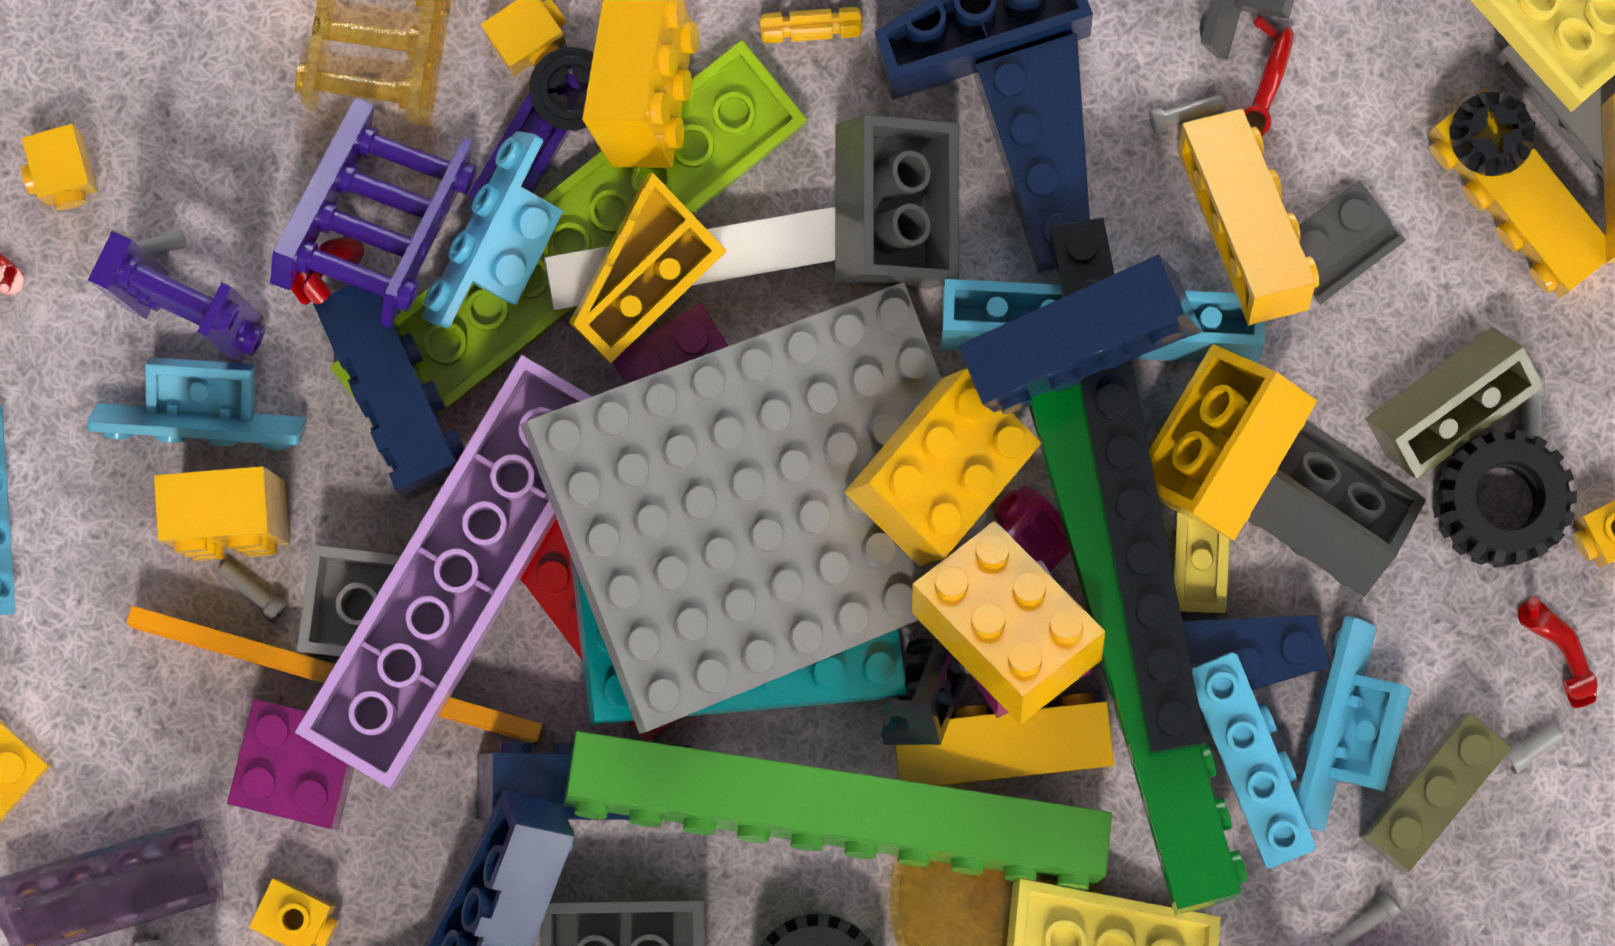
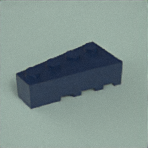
(949, 37)
(1039, 134)
(1080, 335)
(391, 391)
(1266, 646)
(526, 774)
(507, 876)

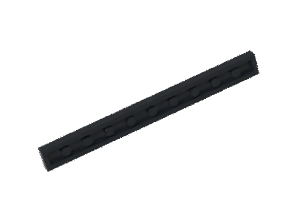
(1133, 517)

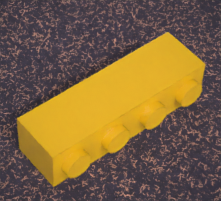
(1532, 212)
(1247, 216)
(1000, 748)

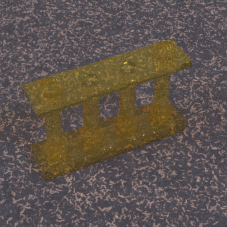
(421, 43)

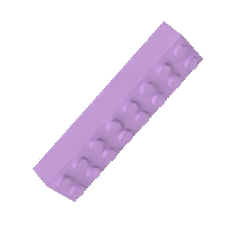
(442, 589)

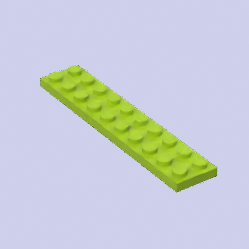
(729, 127)

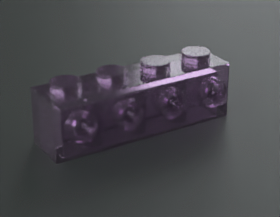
(115, 891)

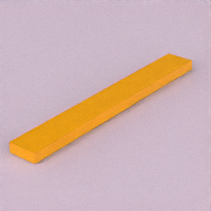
(316, 669)

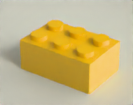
(640, 81)
(1226, 440)
(942, 469)
(221, 512)
(1007, 622)

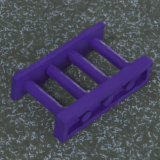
(340, 175)
(142, 284)

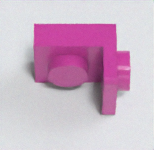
(1033, 525)

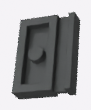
(1347, 239)

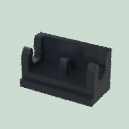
(929, 698)

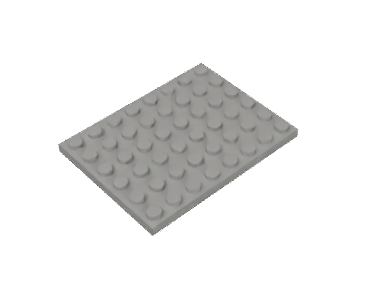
(720, 509)

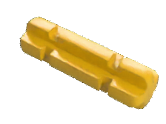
(811, 25)

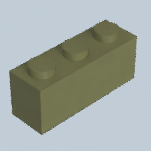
(1454, 402)
(1435, 792)

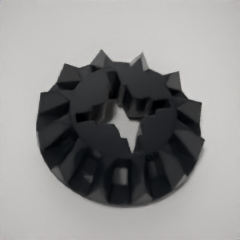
(551, 75)
(1479, 153)

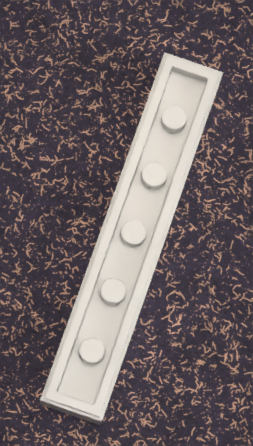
(750, 247)

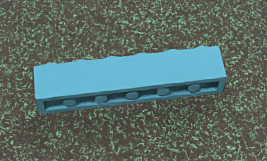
(981, 306)

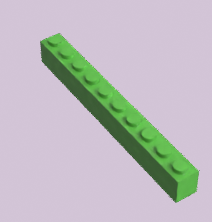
(836, 810)

